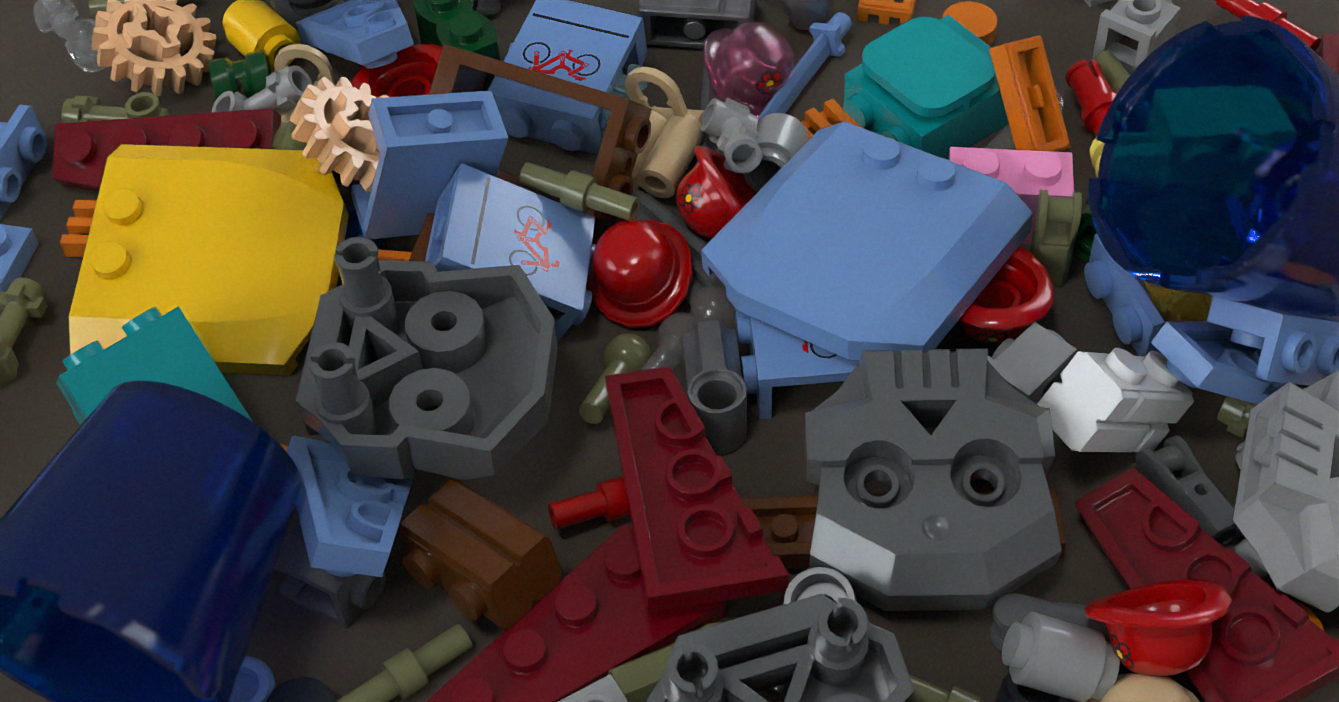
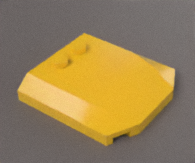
(221, 234)

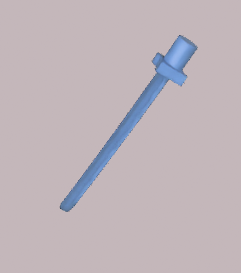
(826, 43)

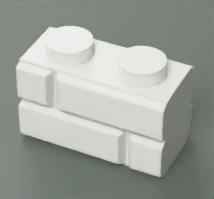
(1115, 401)

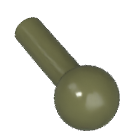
(621, 355)

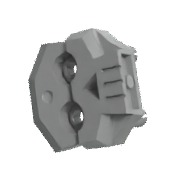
(1292, 492)

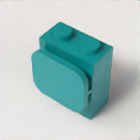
(927, 87)
(154, 350)

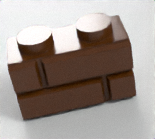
(478, 554)

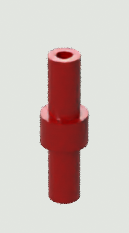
(1268, 12)
(606, 501)

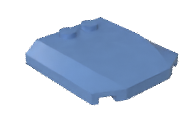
(867, 244)

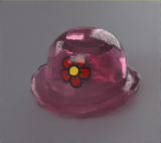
(748, 63)

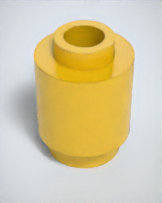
(257, 27)

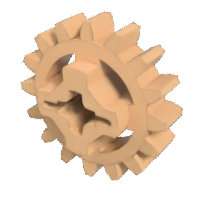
(153, 43)
(338, 130)

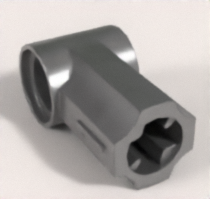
(716, 383)

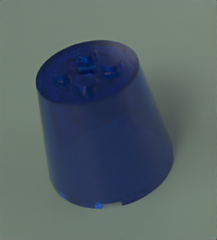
(1226, 169)
(144, 551)

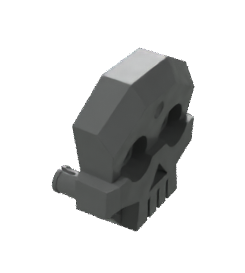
(384, 360)
(931, 535)
(811, 642)

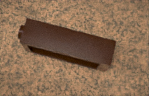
(624, 136)

